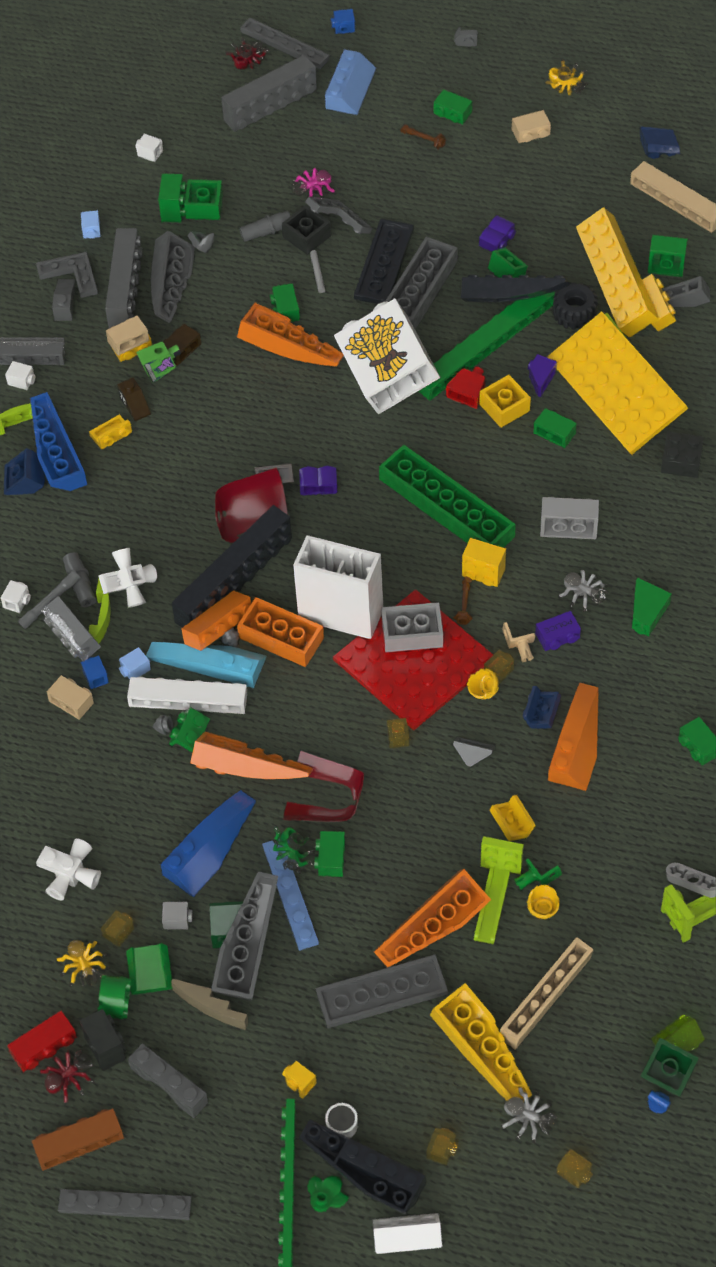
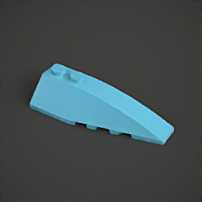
(214, 661)

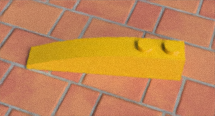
(479, 1040)

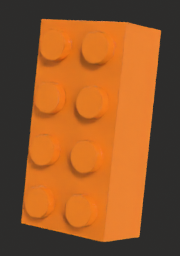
(280, 632)

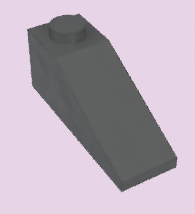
(688, 293)
(64, 300)

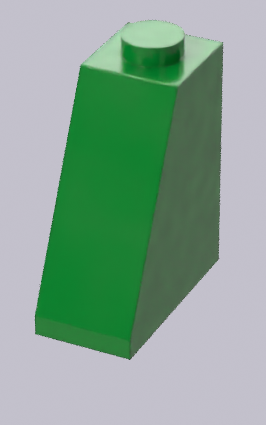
(649, 606)

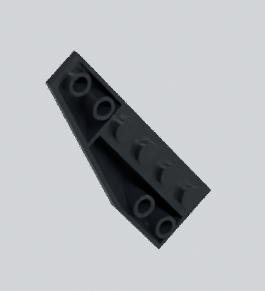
(508, 288)
(365, 1168)

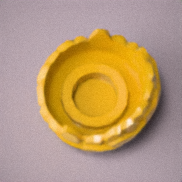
(485, 681)
(543, 902)

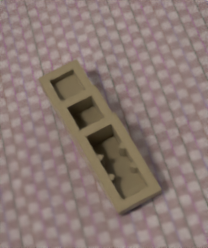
(203, 1000)

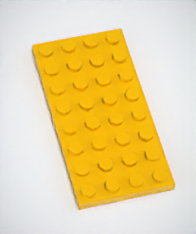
(617, 383)

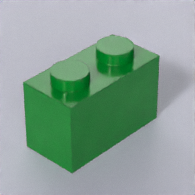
(452, 107)
(506, 263)
(285, 301)
(554, 428)
(698, 740)
(331, 853)

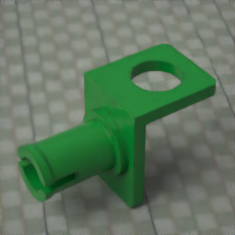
(532, 875)

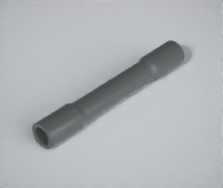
(64, 585)

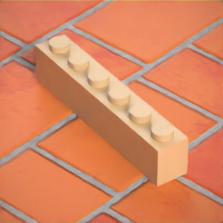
(675, 195)
(546, 993)

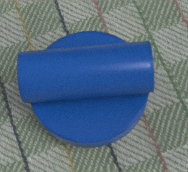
(658, 1102)

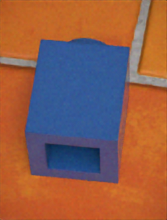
(94, 672)

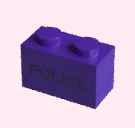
(558, 631)

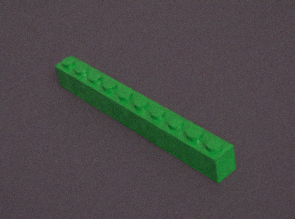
(487, 340)

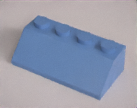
(349, 83)

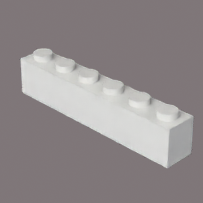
(185, 694)

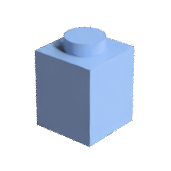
(90, 224)
(134, 664)

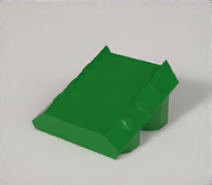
(149, 969)

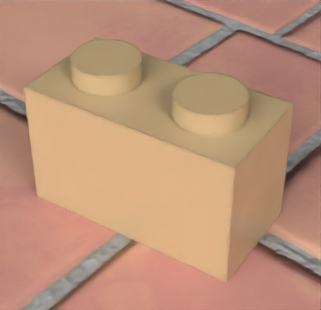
(531, 126)
(127, 335)
(70, 697)

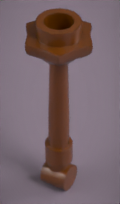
(439, 141)
(463, 617)

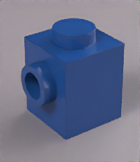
(343, 21)

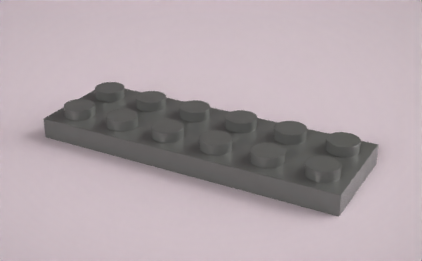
(381, 991)

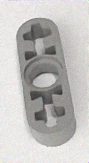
(687, 873)

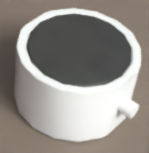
(342, 1119)

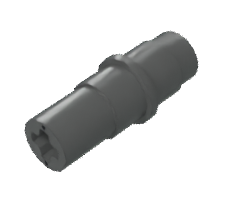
(263, 226)
(83, 585)

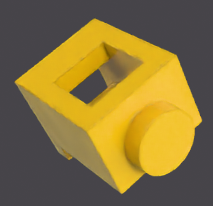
(299, 1078)

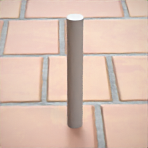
(317, 271)

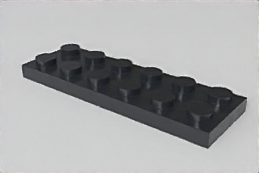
(383, 261)

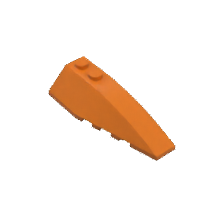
(278, 335)
(577, 743)
(234, 758)
(437, 917)

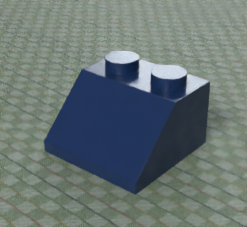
(23, 474)

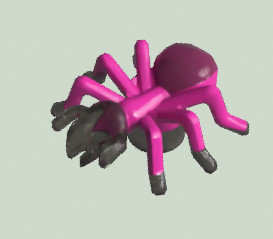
(314, 184)

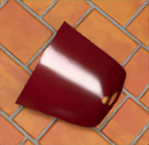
(247, 501)
(328, 771)

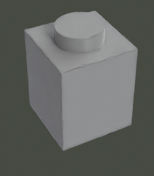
(176, 915)

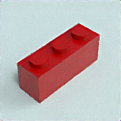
(42, 1041)

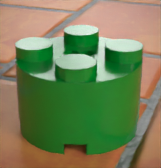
(114, 996)

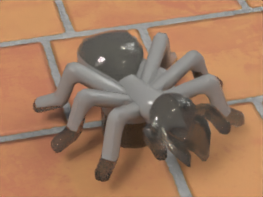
(582, 589)
(525, 1112)

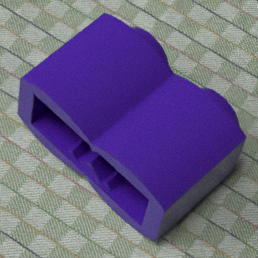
(497, 234)
(318, 480)

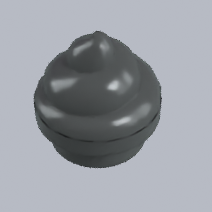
(230, 637)
(163, 724)

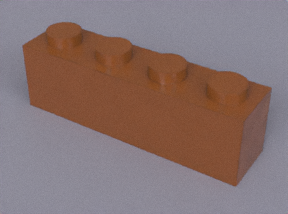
(77, 1139)

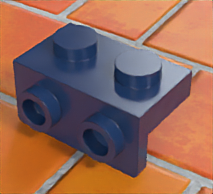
(541, 708)

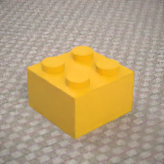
(505, 401)
(483, 562)

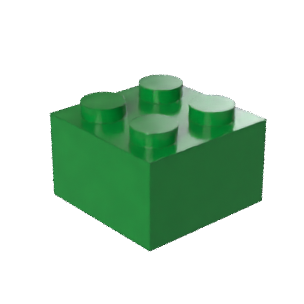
(172, 197)
(203, 199)
(667, 255)

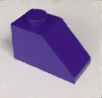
(541, 373)

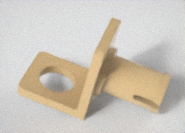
(521, 643)

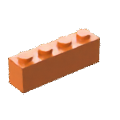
(216, 620)

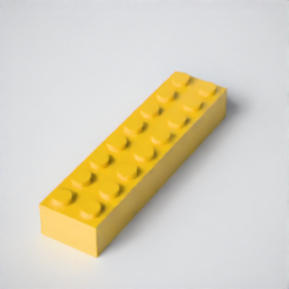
(616, 272)

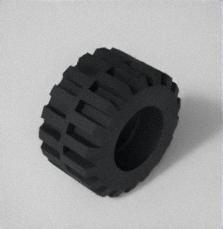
(575, 295)

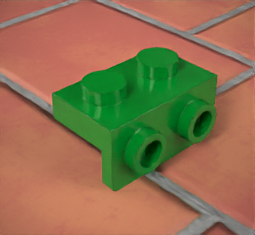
(189, 728)

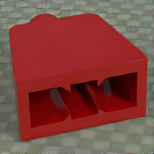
(466, 387)

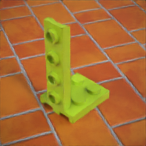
(502, 859)
(685, 916)

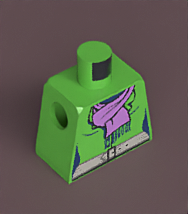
(158, 360)

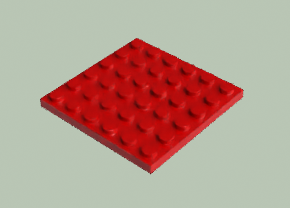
(414, 681)

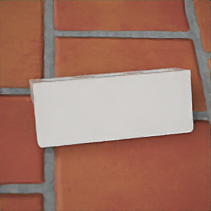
(407, 1233)

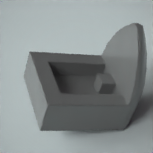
(465, 37)
(201, 241)

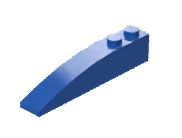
(54, 447)
(207, 845)

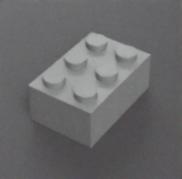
(569, 518)
(412, 627)

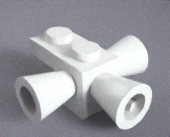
(128, 578)
(68, 868)

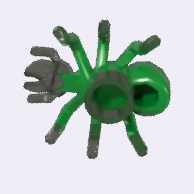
(291, 843)

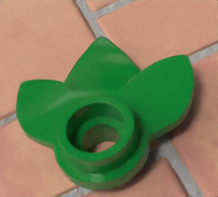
(327, 1190)

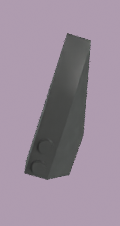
(169, 273)
(244, 943)

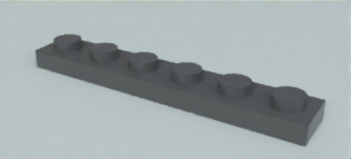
(284, 42)
(125, 1204)

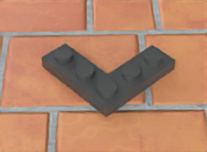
(338, 208)
(76, 264)

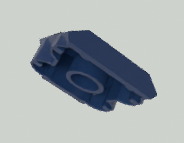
(658, 142)

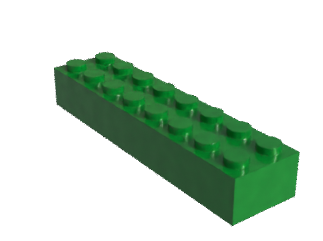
(444, 499)

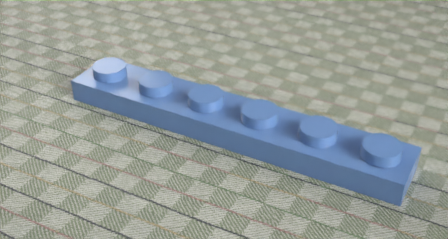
(291, 899)

